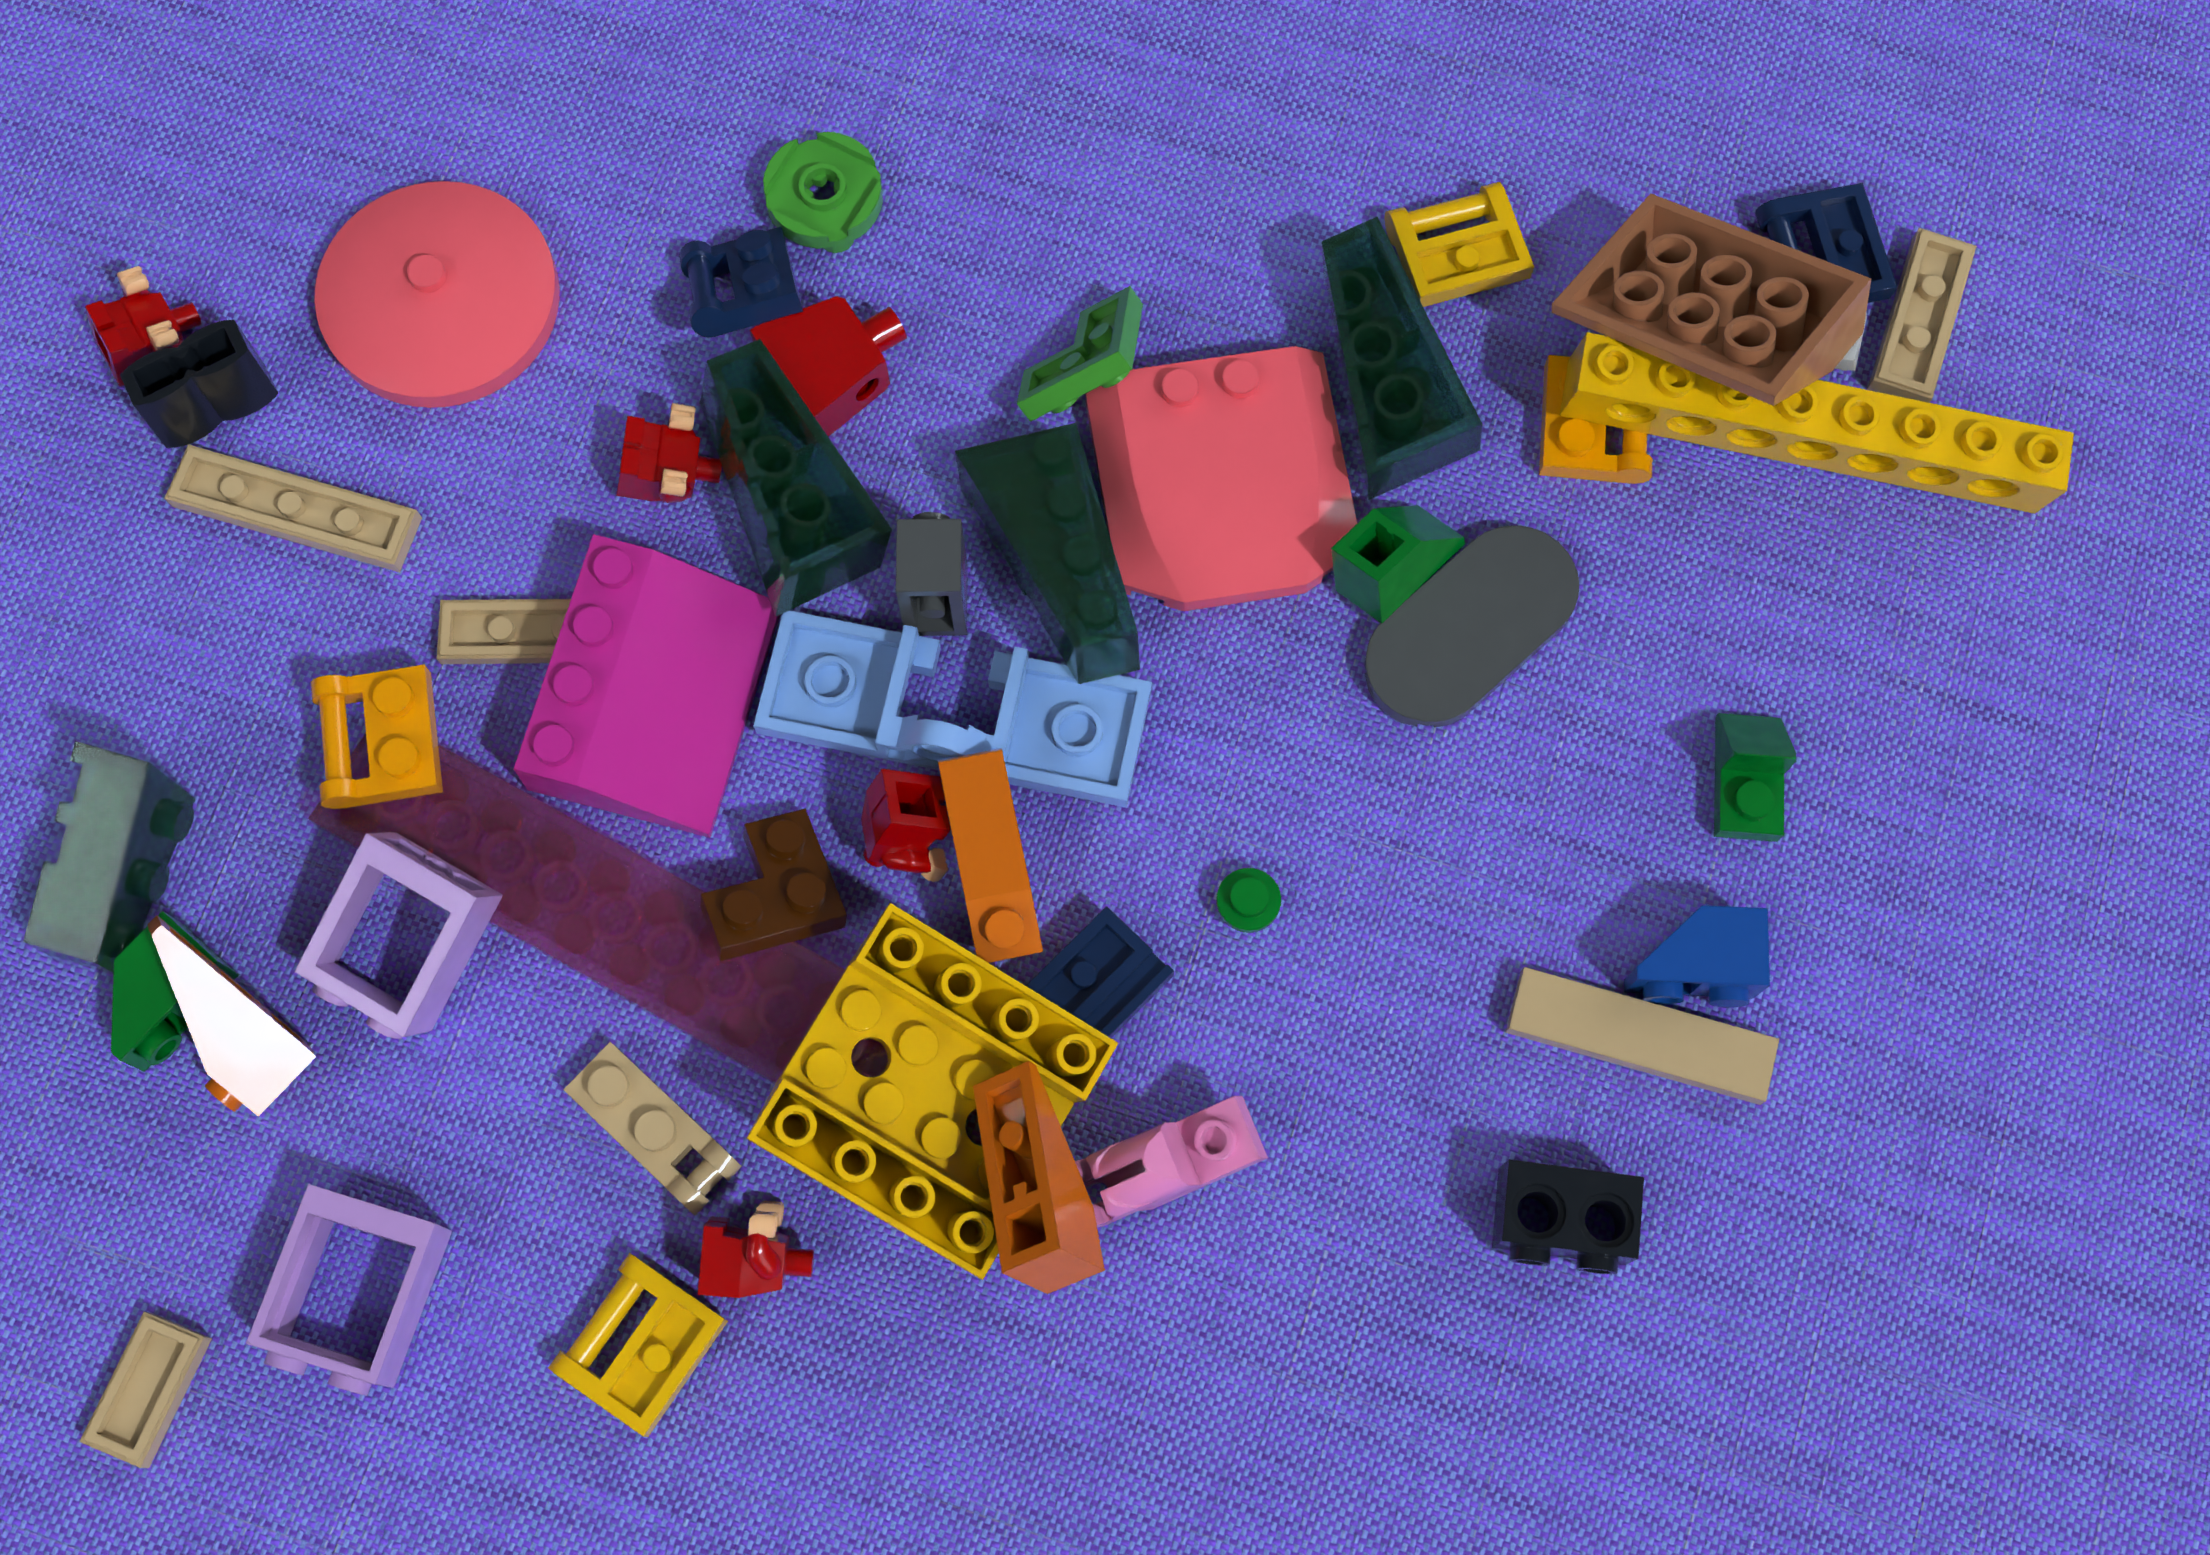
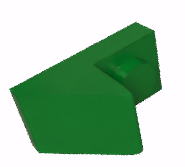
(1749, 776)

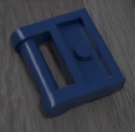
(1839, 231)
(759, 276)

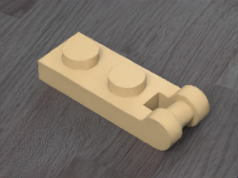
(650, 1126)

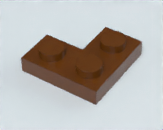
(789, 898)

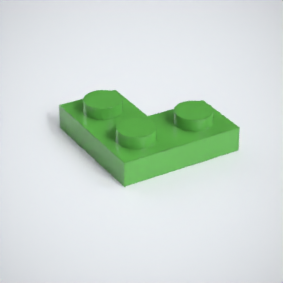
(1099, 357)

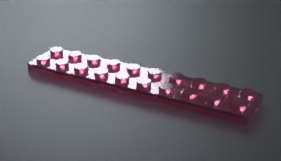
(608, 915)

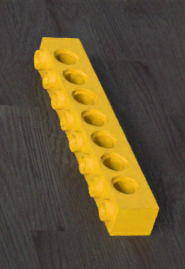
(1824, 428)

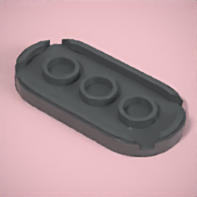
(1471, 626)

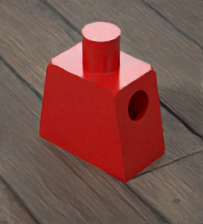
(833, 357)

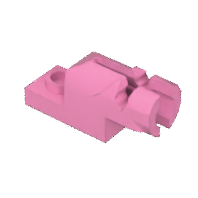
(1172, 1160)

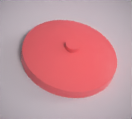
(437, 294)

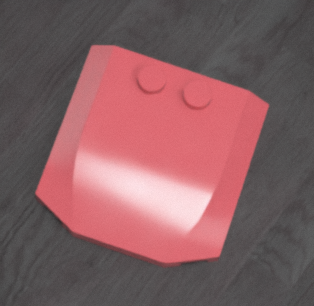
(1222, 477)

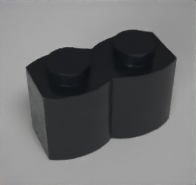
(199, 384)

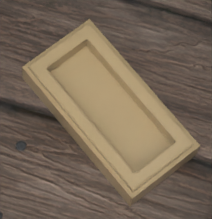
(145, 1390)

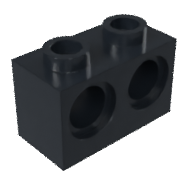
(1567, 1197)

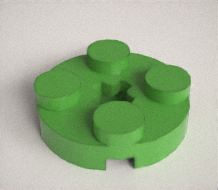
(831, 221)

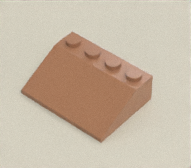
(1719, 301)

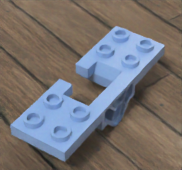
(846, 689)

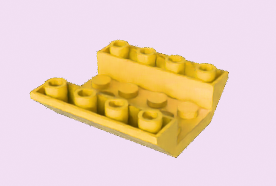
(902, 1136)

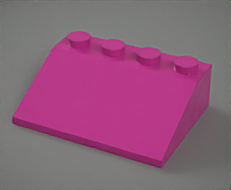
(647, 688)

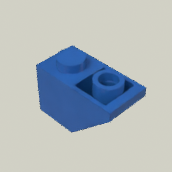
(1712, 955)

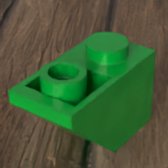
(1391, 557)
(144, 1006)

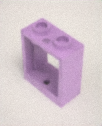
(463, 896)
(295, 1271)

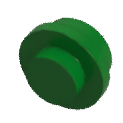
(1248, 900)

